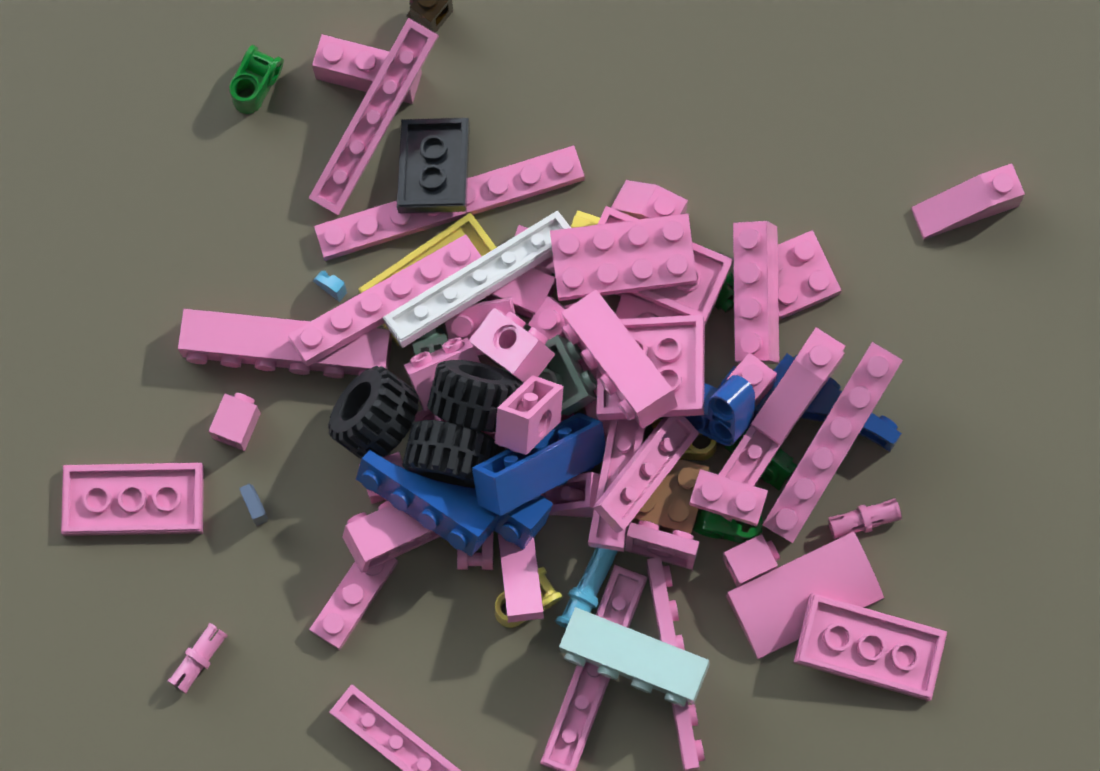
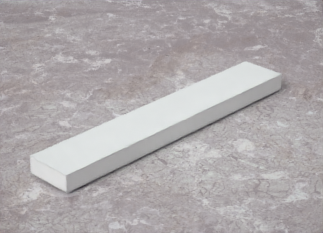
(474, 281)

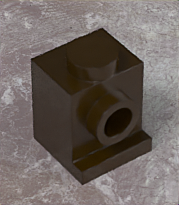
(430, 12)

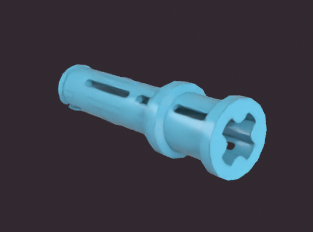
(585, 593)

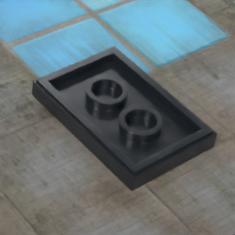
(433, 165)

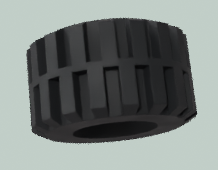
(470, 393)
(373, 413)
(447, 451)

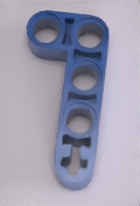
(726, 411)

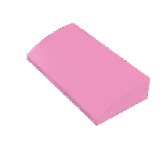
(775, 604)

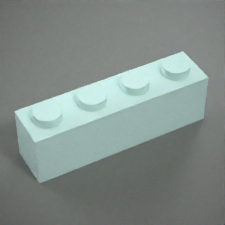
(634, 656)

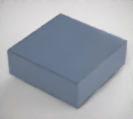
(253, 504)

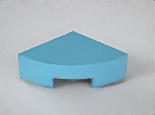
(332, 285)

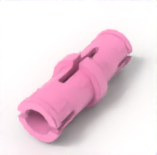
(864, 518)
(197, 658)

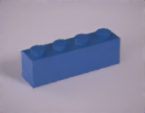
(562, 454)

